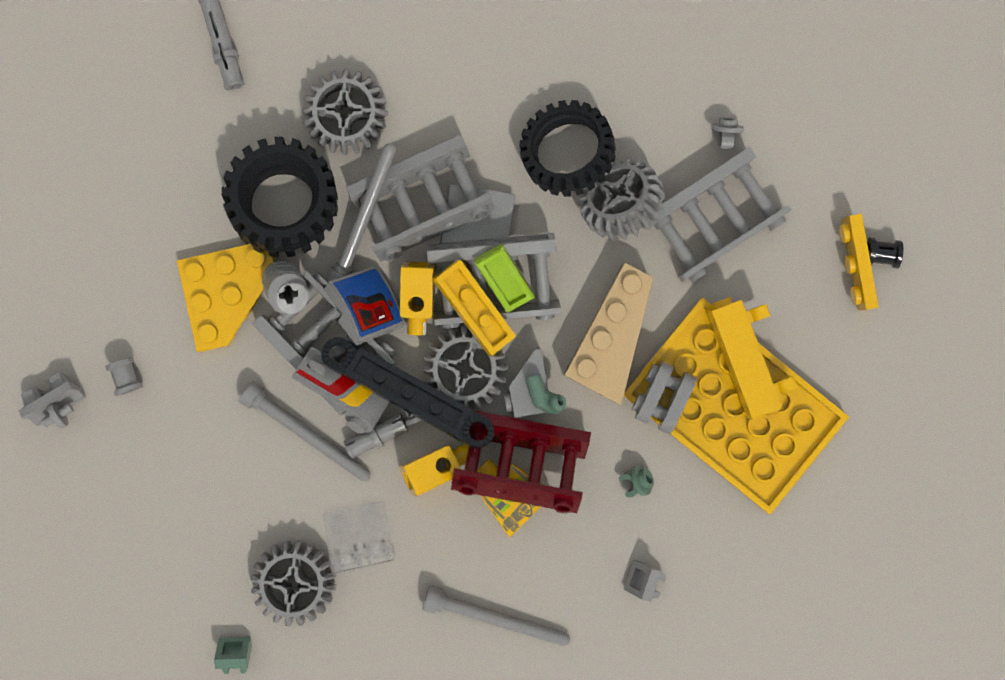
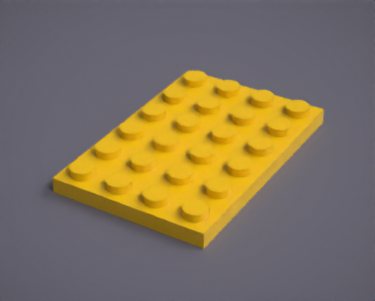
(754, 455)

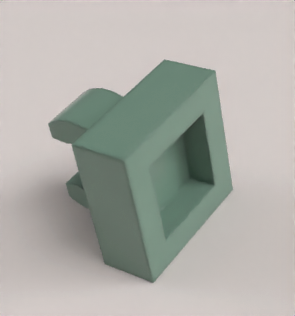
(233, 653)

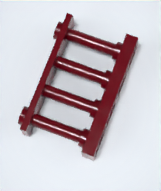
(530, 435)

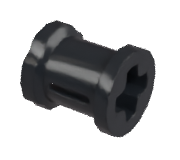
(885, 252)

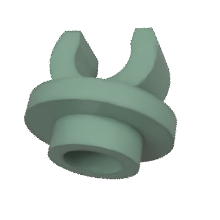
(641, 479)

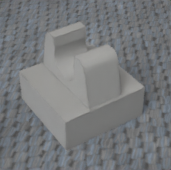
(643, 581)

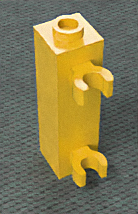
(745, 359)

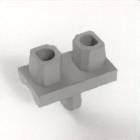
(53, 405)

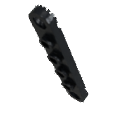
(407, 392)

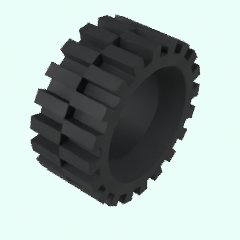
(272, 161)

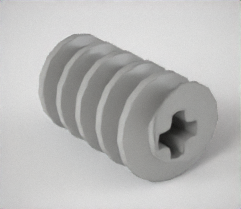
(285, 287)

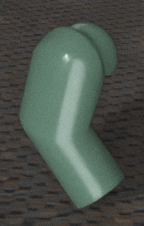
(544, 399)

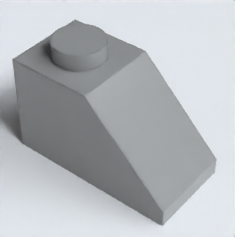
(519, 397)

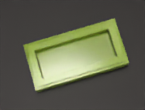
(504, 278)

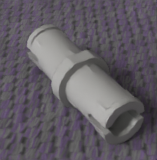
(380, 434)

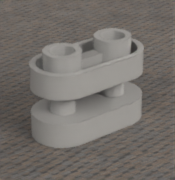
(647, 404)

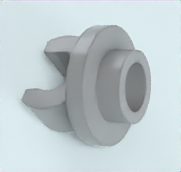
(727, 129)

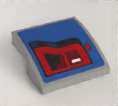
(366, 305)

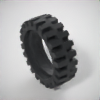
(558, 117)

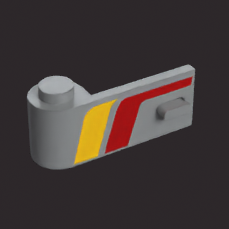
(361, 405)

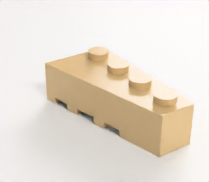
(611, 340)

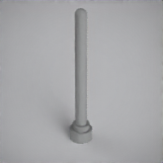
(344, 268)
(256, 398)
(436, 601)

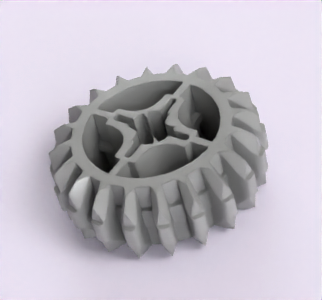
(331, 111)
(622, 209)
(457, 394)
(308, 583)

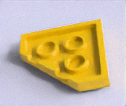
(221, 292)

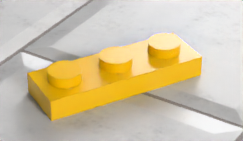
(858, 262)
(474, 307)

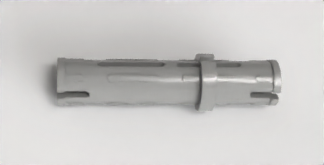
(224, 55)

